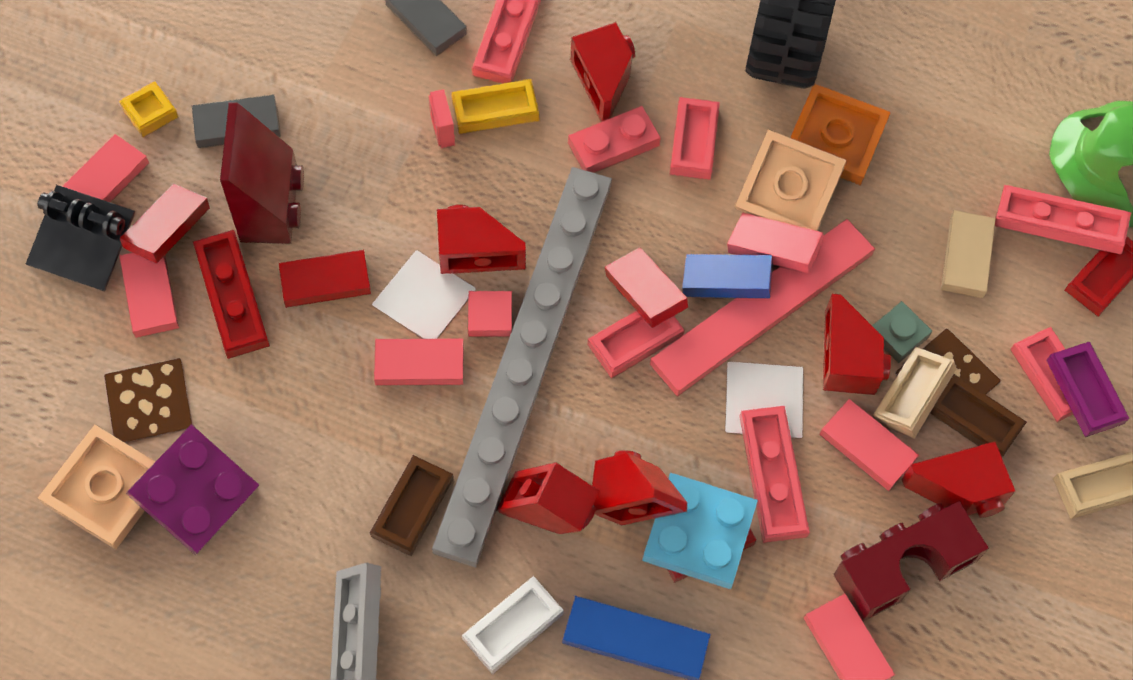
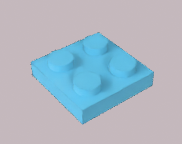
(707, 537)

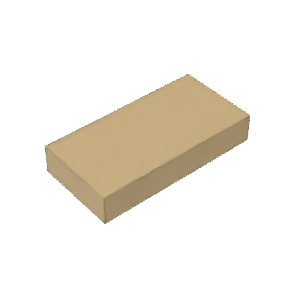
(968, 254)
(915, 392)
(1096, 486)

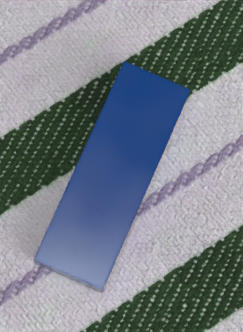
(636, 638)

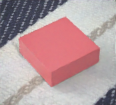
(441, 118)
(489, 313)

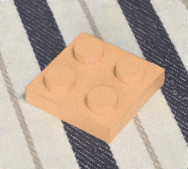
(790, 182)
(94, 487)

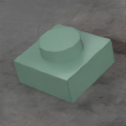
(902, 331)

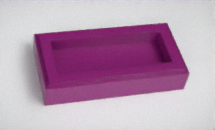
(1087, 389)

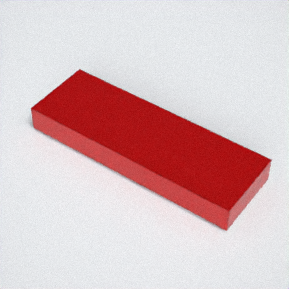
(231, 294)

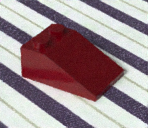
(259, 180)

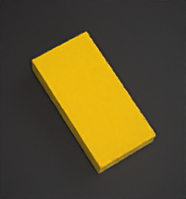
(495, 106)

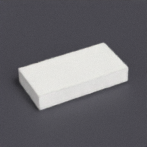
(512, 624)

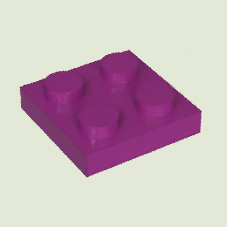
(192, 489)

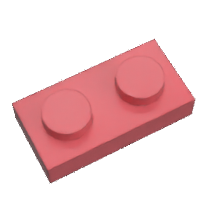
(614, 140)

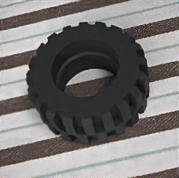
(789, 41)

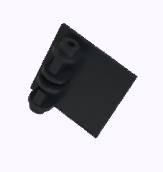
(79, 237)

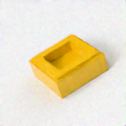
(148, 109)

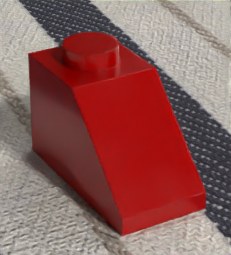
(603, 65)
(476, 242)
(852, 351)
(969, 476)
(633, 490)
(549, 499)

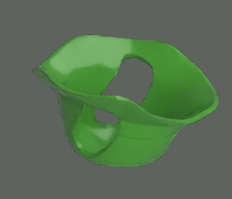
(1091, 159)

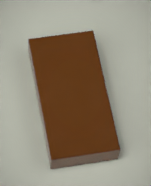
(977, 415)
(411, 505)

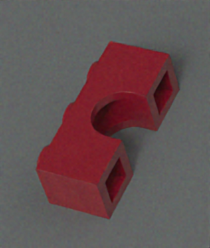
(941, 539)

